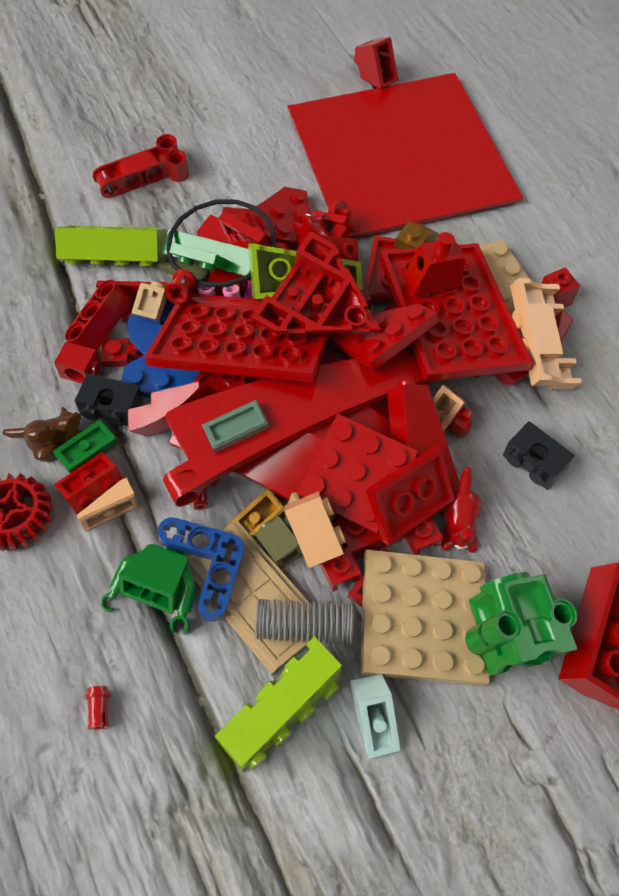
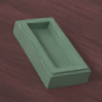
(235, 426)

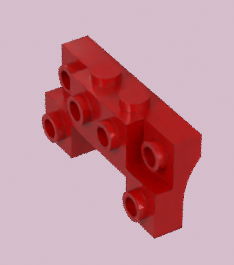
(361, 539)

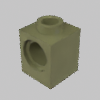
(278, 542)

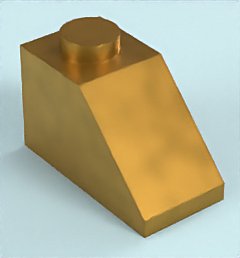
(414, 235)

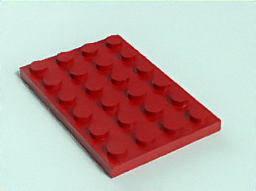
(474, 322)
(221, 338)

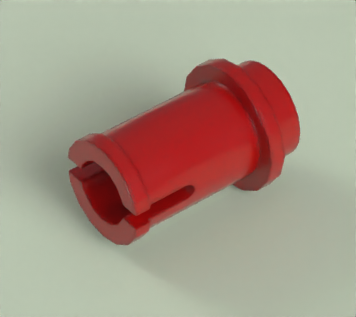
(98, 707)

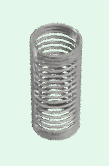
(324, 619)

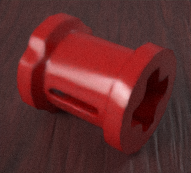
(187, 286)

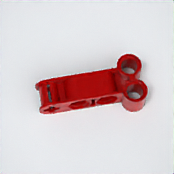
(143, 168)

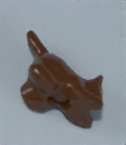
(47, 434)

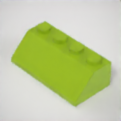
(109, 243)

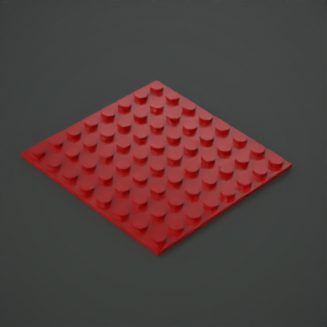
(403, 154)

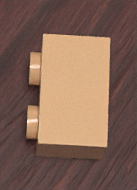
(314, 529)

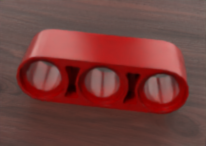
(98, 316)

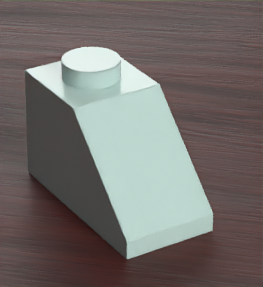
(375, 715)

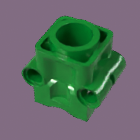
(519, 623)

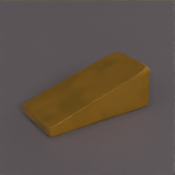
(259, 511)

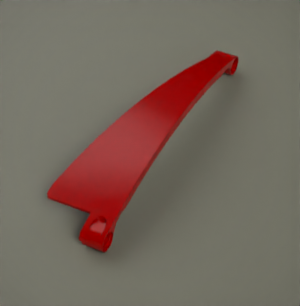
(290, 410)

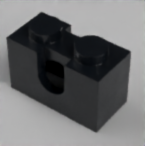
(99, 391)
(535, 442)

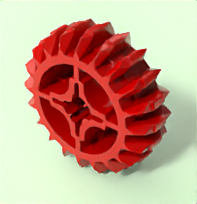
(18, 520)

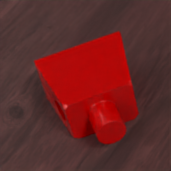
(377, 62)
(436, 266)

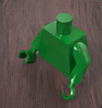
(157, 579)

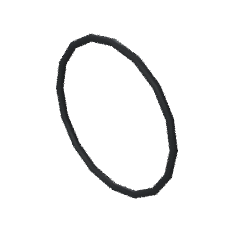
(207, 204)

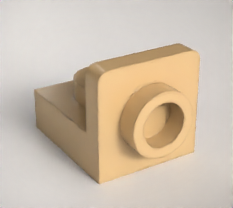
(150, 301)

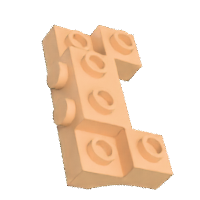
(538, 328)

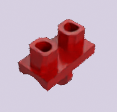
(338, 220)

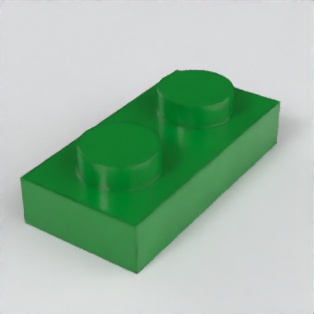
(85, 446)

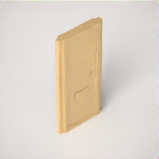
(255, 579)

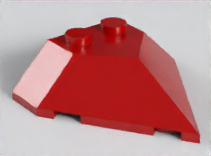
(316, 295)

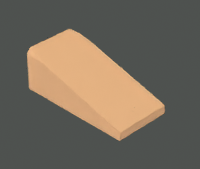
(108, 506)

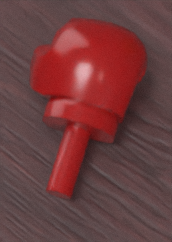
(462, 423)

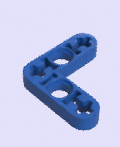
(213, 551)

